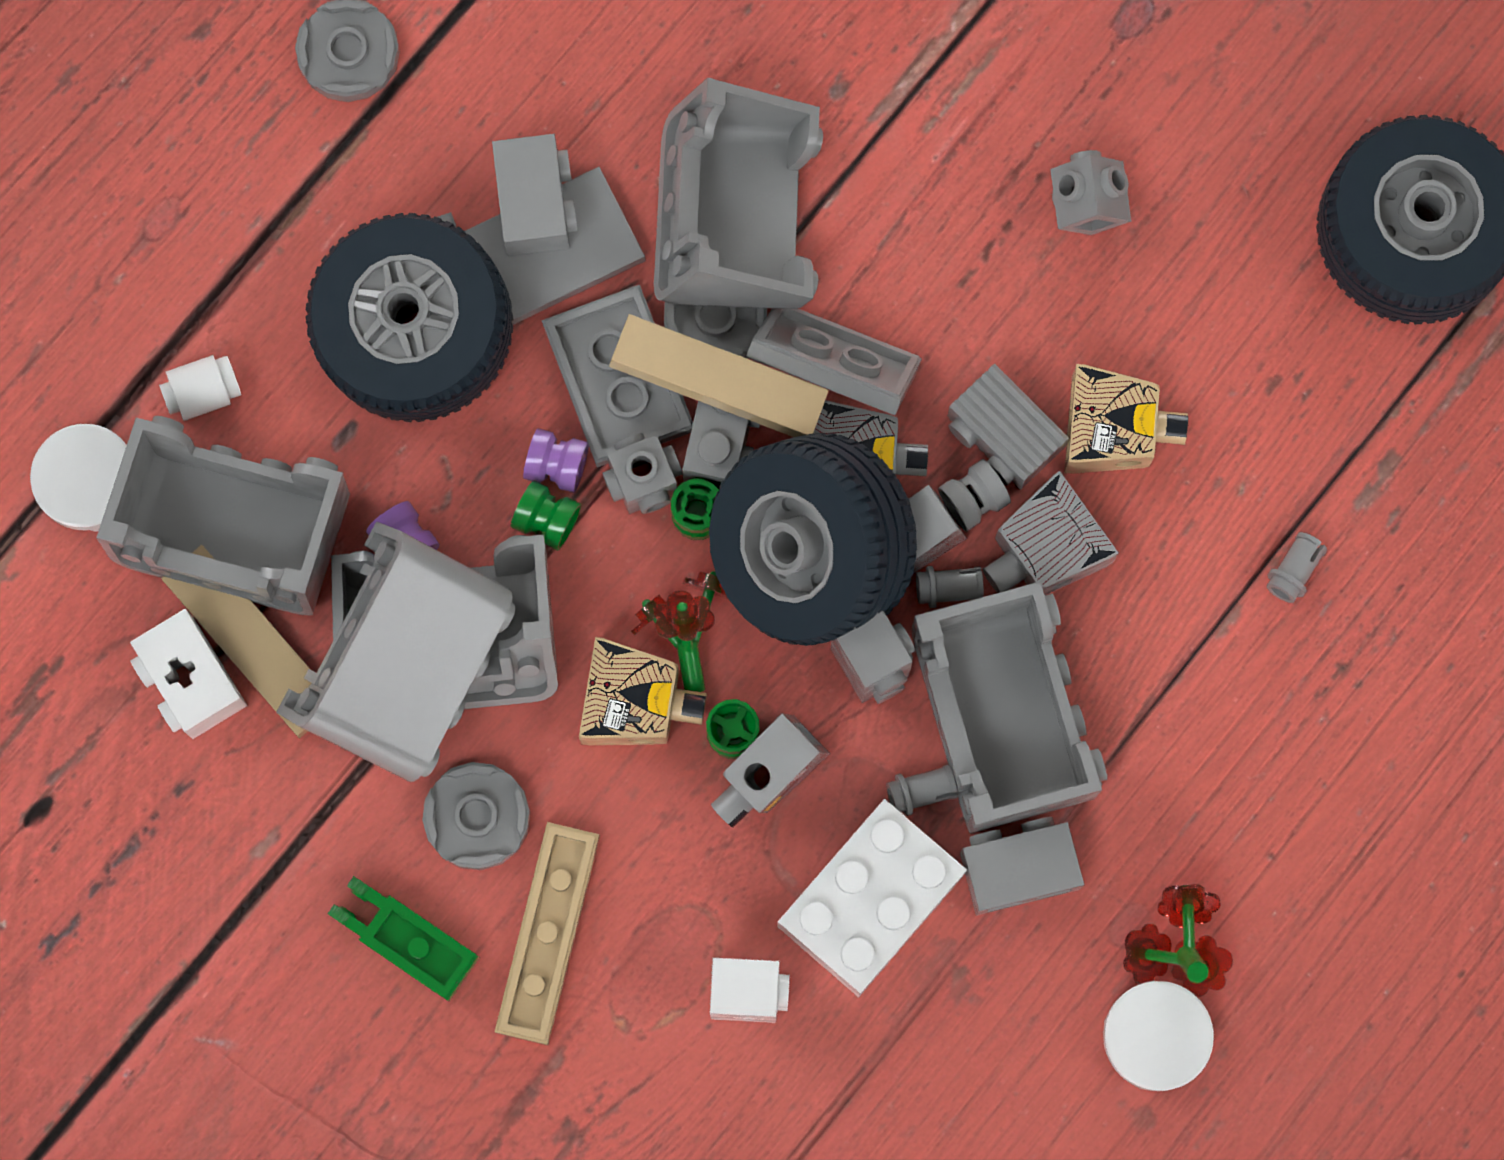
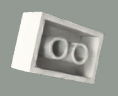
(871, 897)

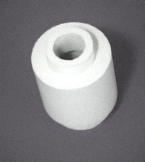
(200, 387)

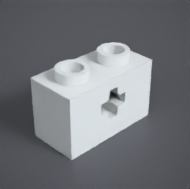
(179, 644)
(747, 990)

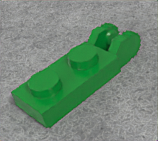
(409, 941)

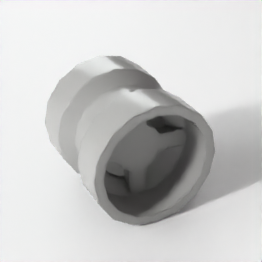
(974, 495)

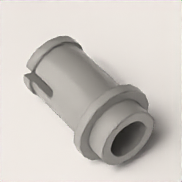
(1295, 569)
(949, 585)
(921, 789)

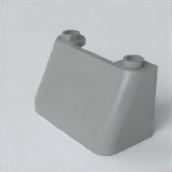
(733, 199)
(522, 655)

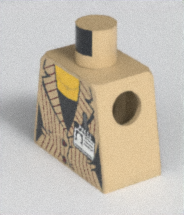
(1116, 422)
(634, 698)

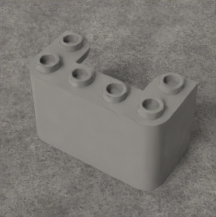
(257, 520)
(403, 656)
(1006, 707)

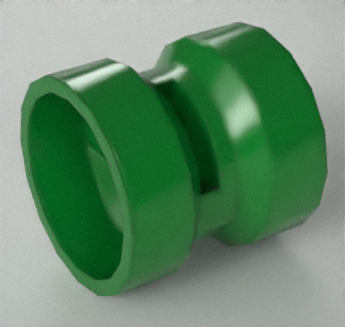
(540, 512)
(694, 520)
(735, 721)

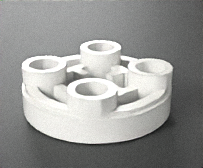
(77, 474)
(1158, 1036)

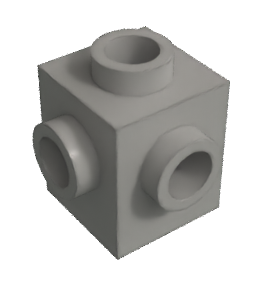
(1090, 193)
(645, 492)

